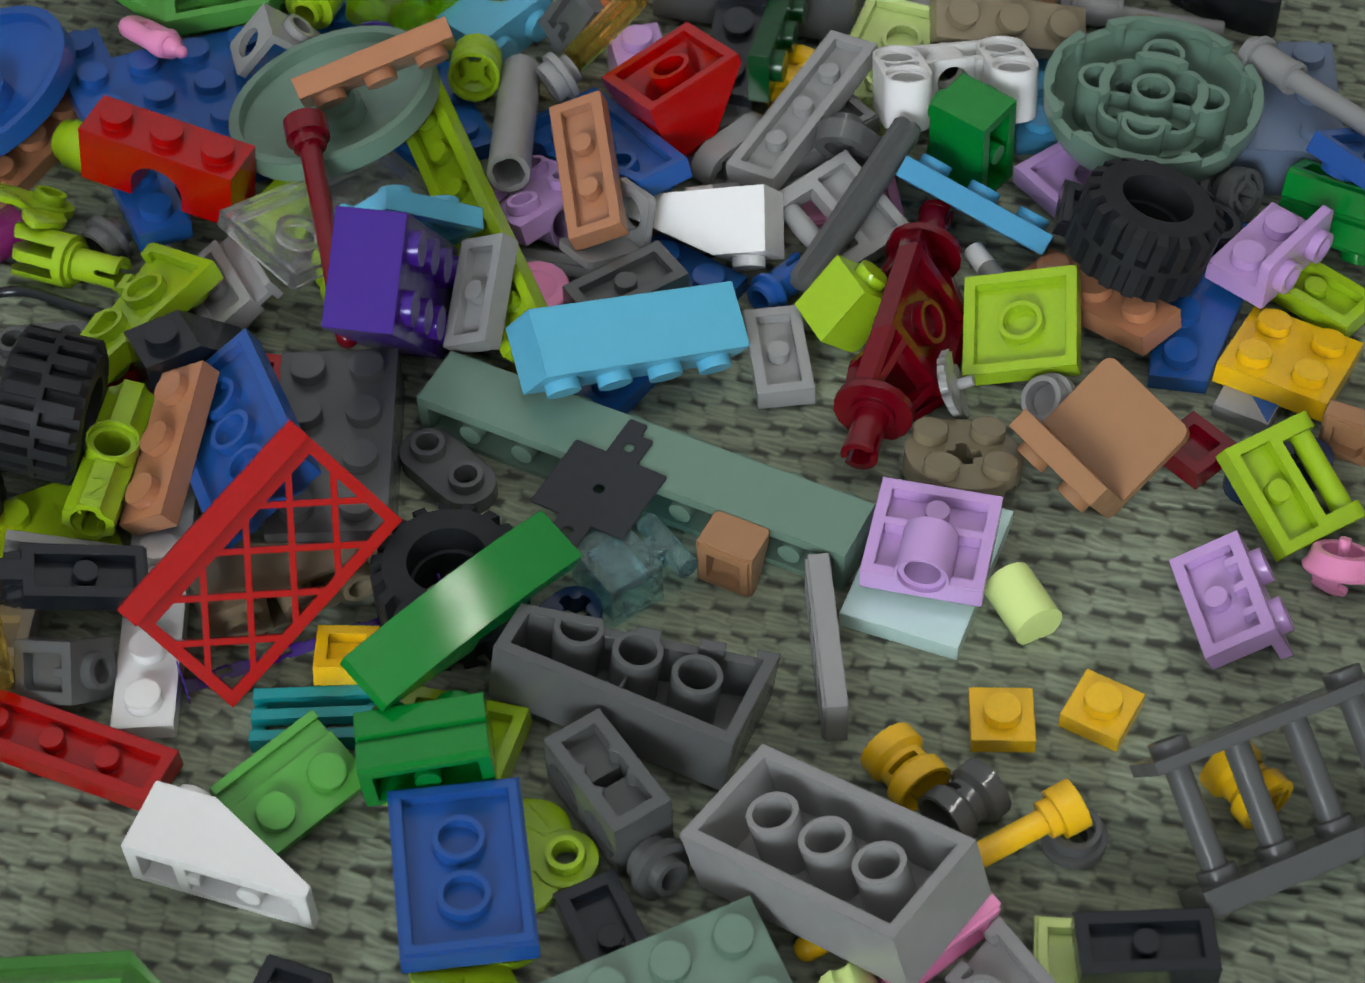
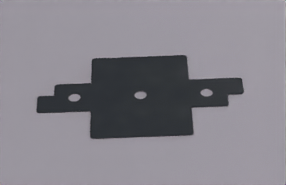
(626, 486)

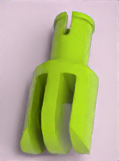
(63, 259)

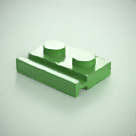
(291, 784)

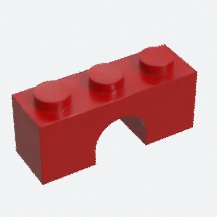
(126, 141)

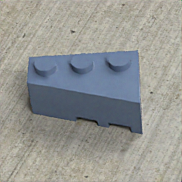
(1290, 119)

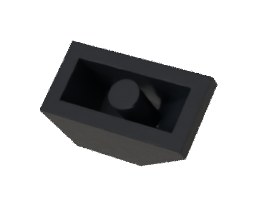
(174, 343)

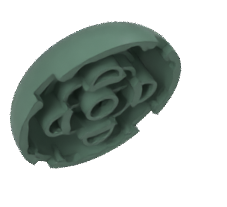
(1153, 95)

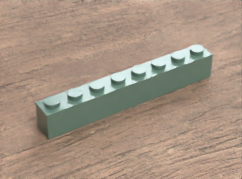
(533, 433)

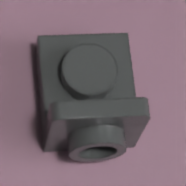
(566, 19)
(65, 669)

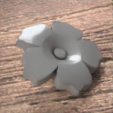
(952, 384)

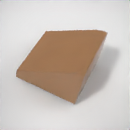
(732, 553)

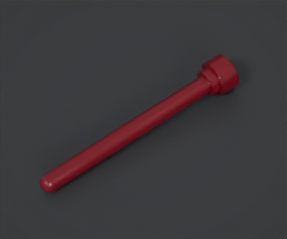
(308, 136)

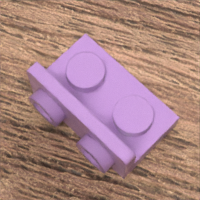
(1271, 253)
(1230, 600)

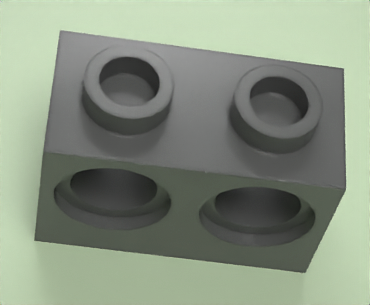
(606, 787)

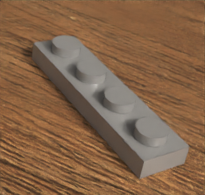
(791, 122)

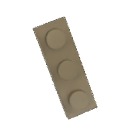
(1036, 23)

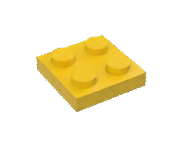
(1288, 361)

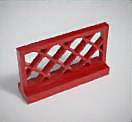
(220, 525)

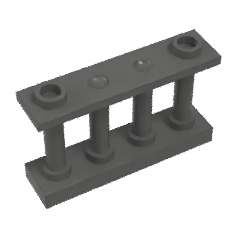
(1280, 859)

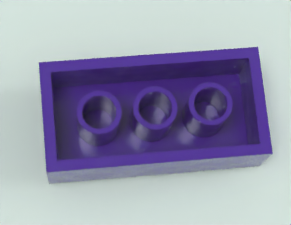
(389, 282)

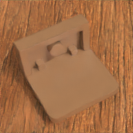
(1103, 439)

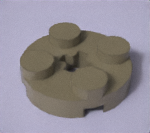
(939, 446)

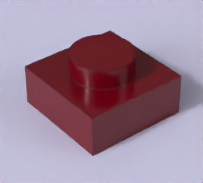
(1196, 458)

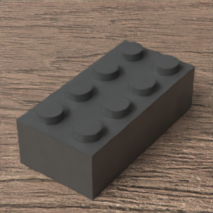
(355, 413)

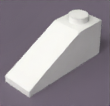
(727, 222)
(201, 848)

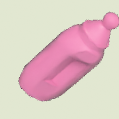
(153, 37)

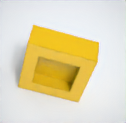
(331, 646)
(1101, 710)
(1001, 719)

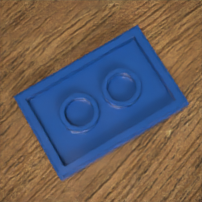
(462, 875)

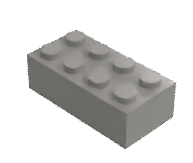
(837, 865)

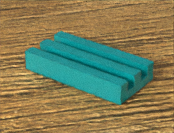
(288, 704)

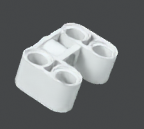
(909, 75)

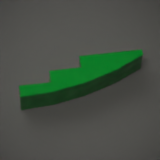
(460, 610)

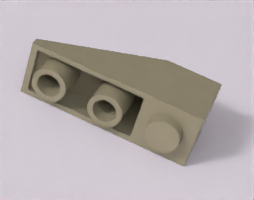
(273, 572)

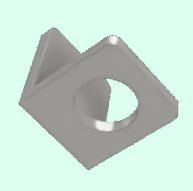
(272, 28)
(638, 237)

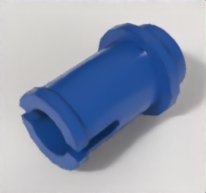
(775, 287)

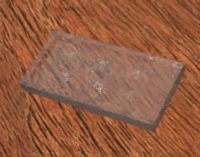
(279, 222)

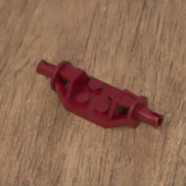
(917, 319)

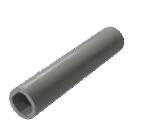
(514, 124)

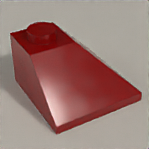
(677, 86)

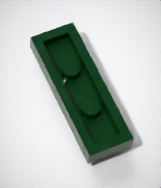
(772, 43)

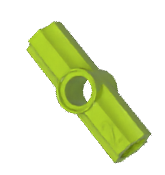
(108, 462)

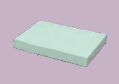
(916, 620)

